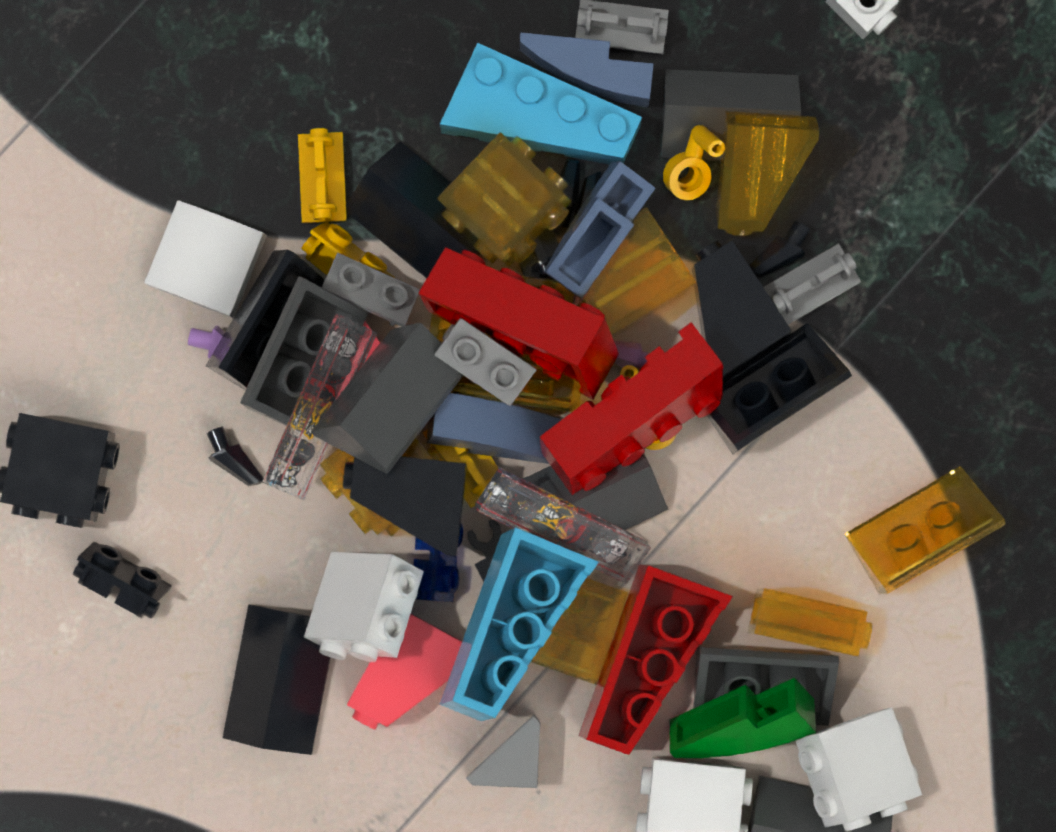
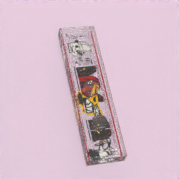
(335, 366)
(563, 523)

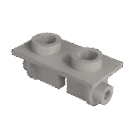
(623, 25)
(813, 283)
(371, 290)
(484, 361)

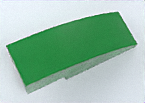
(744, 722)

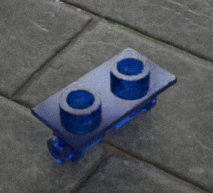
(440, 573)

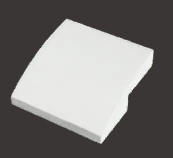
(205, 258)

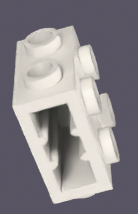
(363, 605)
(859, 769)
(693, 797)

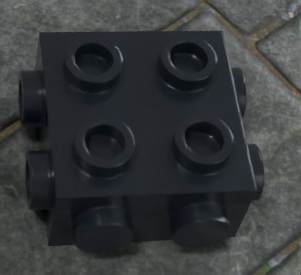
(57, 469)

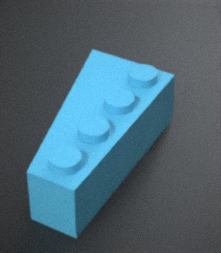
(540, 109)
(512, 619)

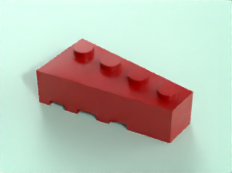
(523, 318)
(635, 412)
(648, 654)

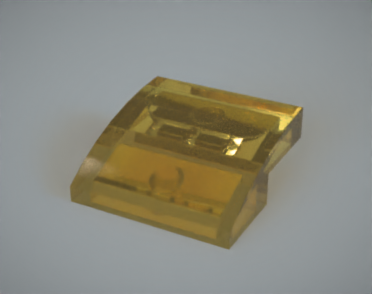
(584, 632)

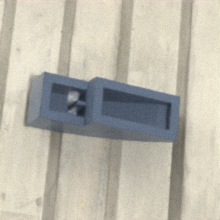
(588, 67)
(598, 228)
(489, 428)

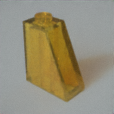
(760, 166)
(639, 277)
(809, 622)

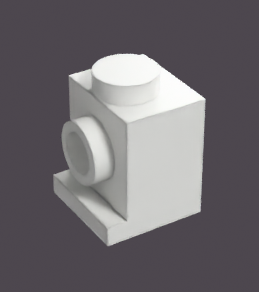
(865, 19)

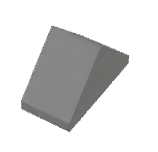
(513, 761)

